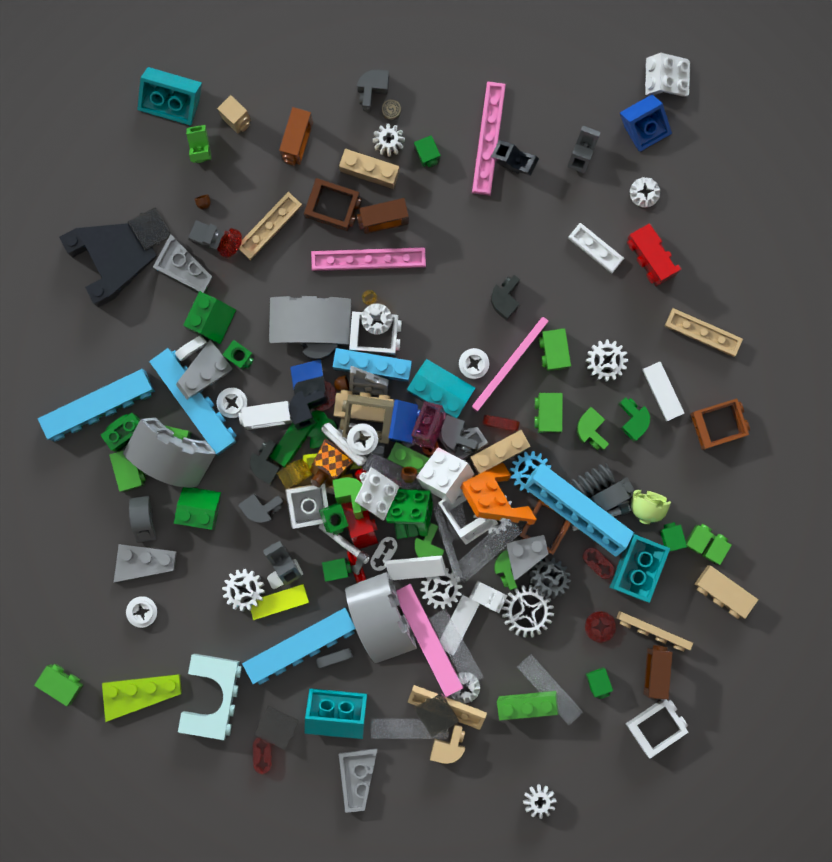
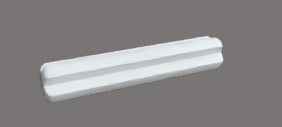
(335, 436)

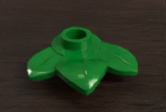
(316, 433)

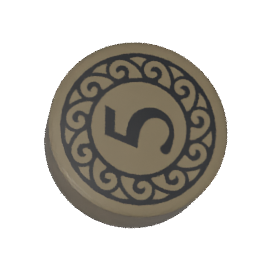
(391, 109)

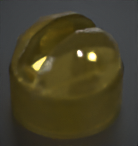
(370, 301)

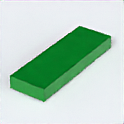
(290, 444)

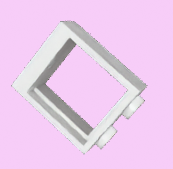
(354, 335)
(265, 415)
(471, 530)
(680, 722)

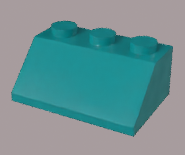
(169, 95)
(441, 388)
(640, 568)
(335, 713)

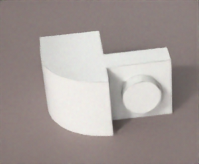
(488, 596)

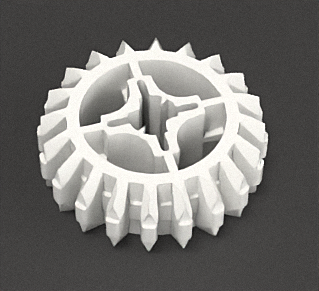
(535, 626)

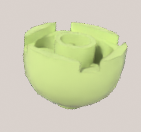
(649, 506)

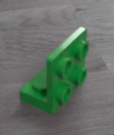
(412, 508)

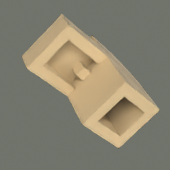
(449, 752)

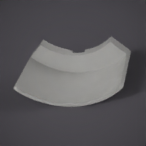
(310, 320)
(166, 456)
(377, 618)

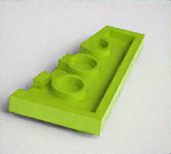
(134, 694)

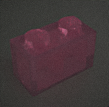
(428, 425)

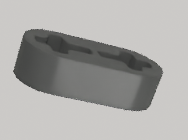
(334, 657)

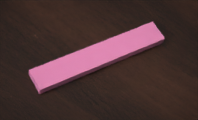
(488, 138)
(368, 259)
(509, 364)
(428, 640)

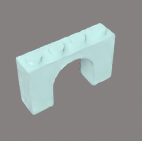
(225, 674)

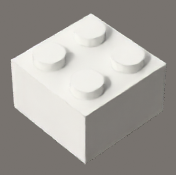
(444, 475)
(305, 504)

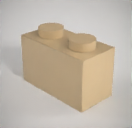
(234, 114)

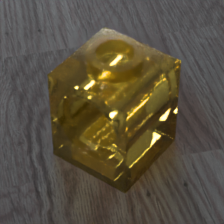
(294, 473)

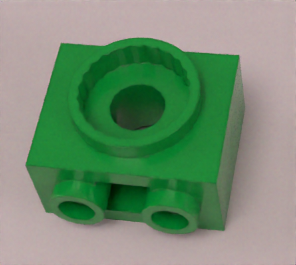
(120, 431)

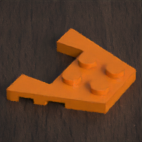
(488, 499)

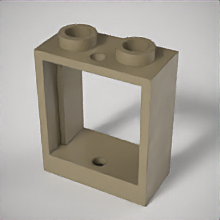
(383, 437)

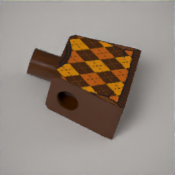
(329, 464)

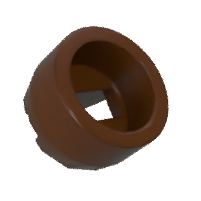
(203, 201)
(341, 383)
(409, 474)

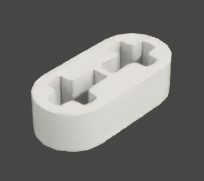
(190, 348)
(379, 551)

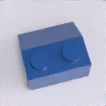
(646, 122)
(403, 421)

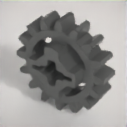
(549, 579)

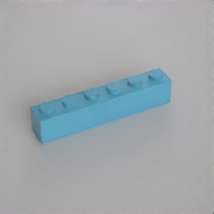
(95, 405)
(197, 407)
(579, 510)
(301, 644)

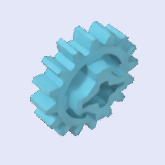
(528, 463)

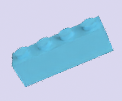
(379, 365)

